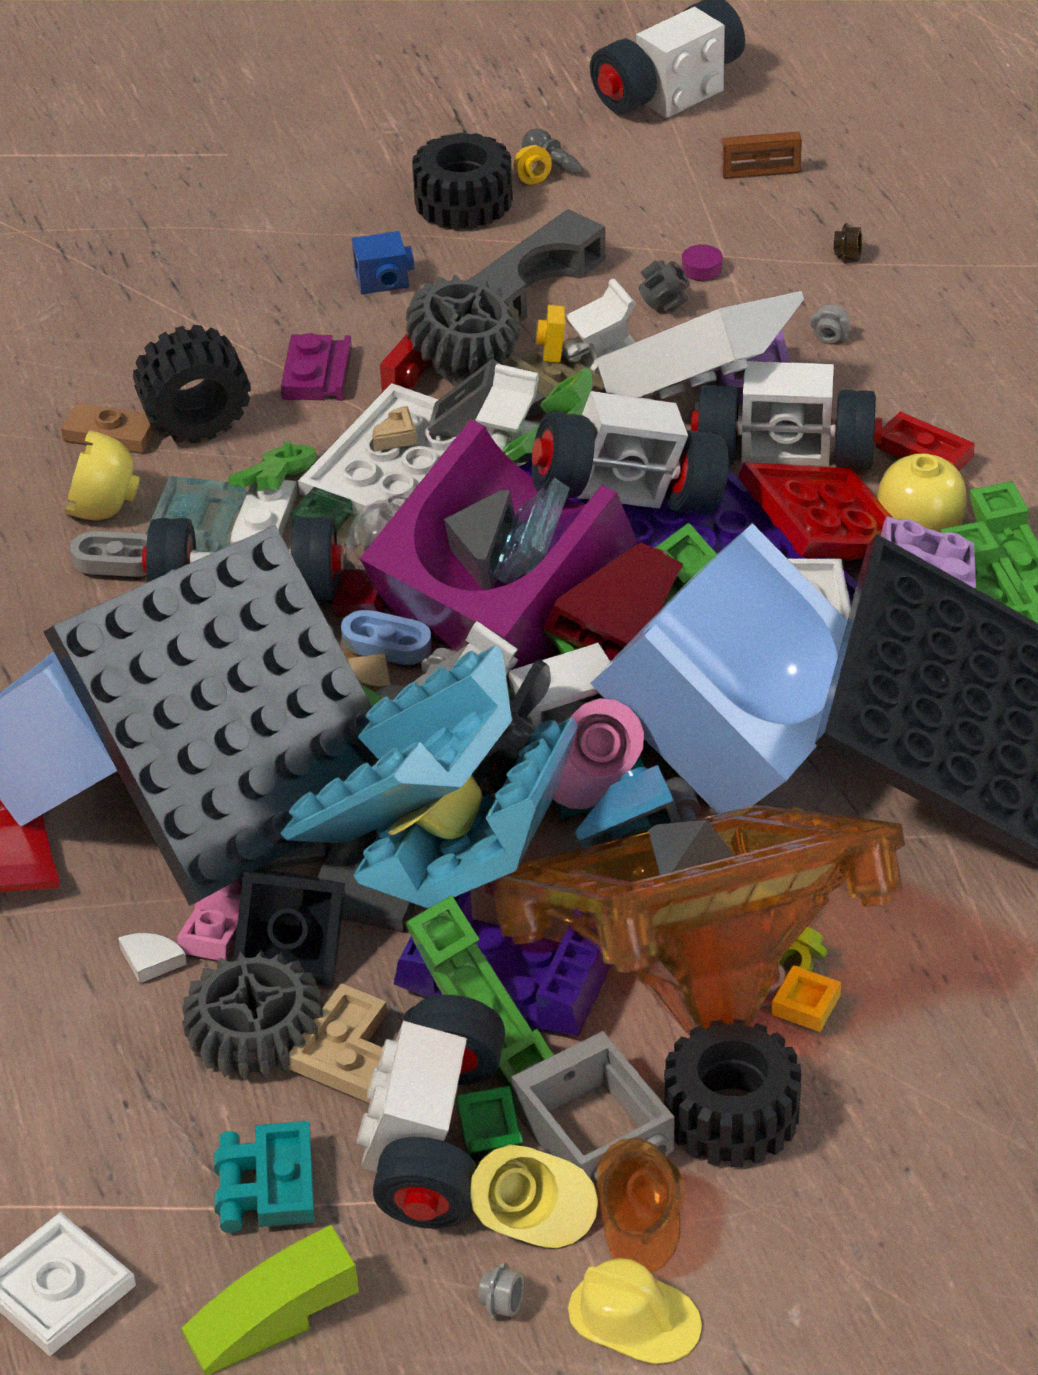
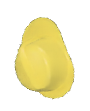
(447, 816)
(533, 1196)
(634, 1313)

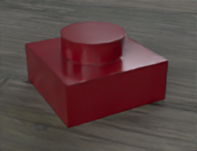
(356, 593)

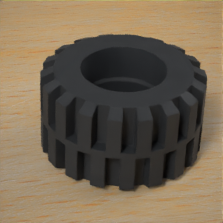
(462, 180)
(186, 358)
(733, 1125)

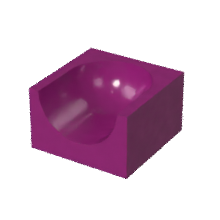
(427, 582)

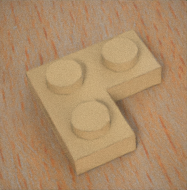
(343, 1052)

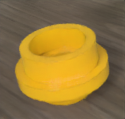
(525, 159)

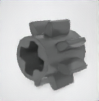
(664, 285)

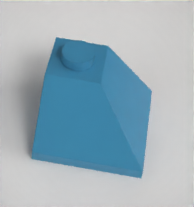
(629, 808)

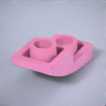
(213, 924)

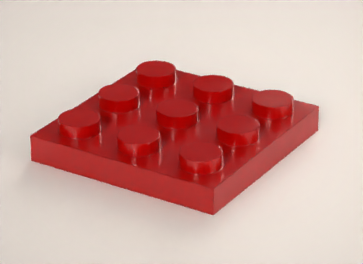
(817, 507)

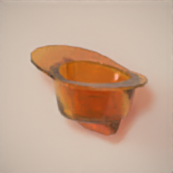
(640, 1202)

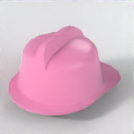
(601, 753)

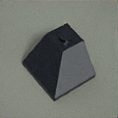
(293, 918)

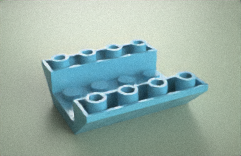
(424, 746)
(431, 868)

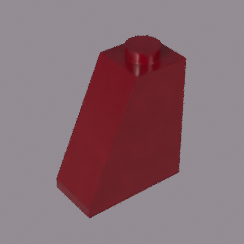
(615, 600)

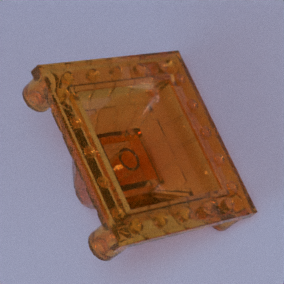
(715, 930)

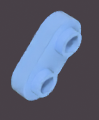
(397, 637)

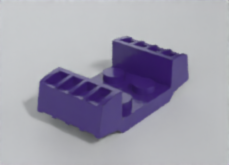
(545, 978)

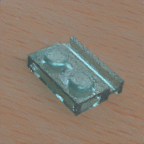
(531, 532)

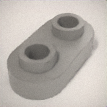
(108, 553)

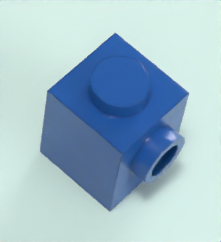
(381, 262)

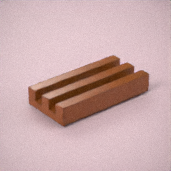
(761, 149)

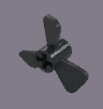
(518, 731)

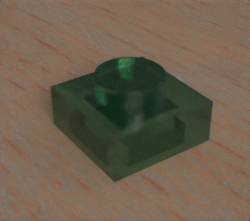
(323, 504)

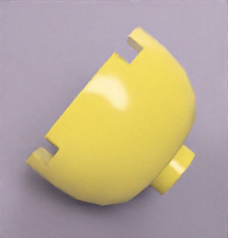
(102, 479)
(924, 491)

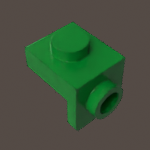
(488, 1121)

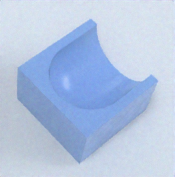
(733, 673)
(46, 743)

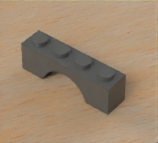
(562, 247)

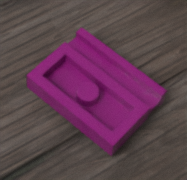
(316, 367)

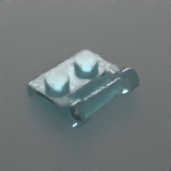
(191, 499)

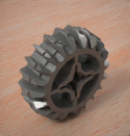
(462, 323)
(221, 1019)

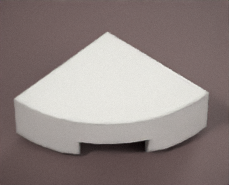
(151, 955)

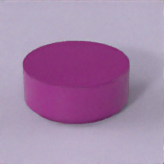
(702, 262)

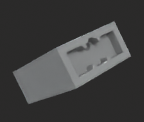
(588, 1066)

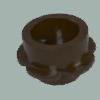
(848, 243)

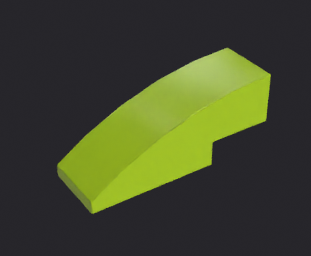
(272, 1301)

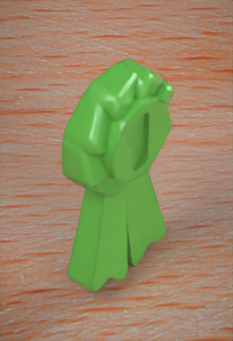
(275, 466)

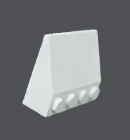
(697, 349)

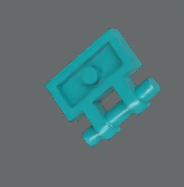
(283, 1176)

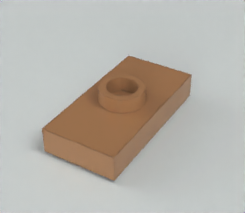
(123, 425)

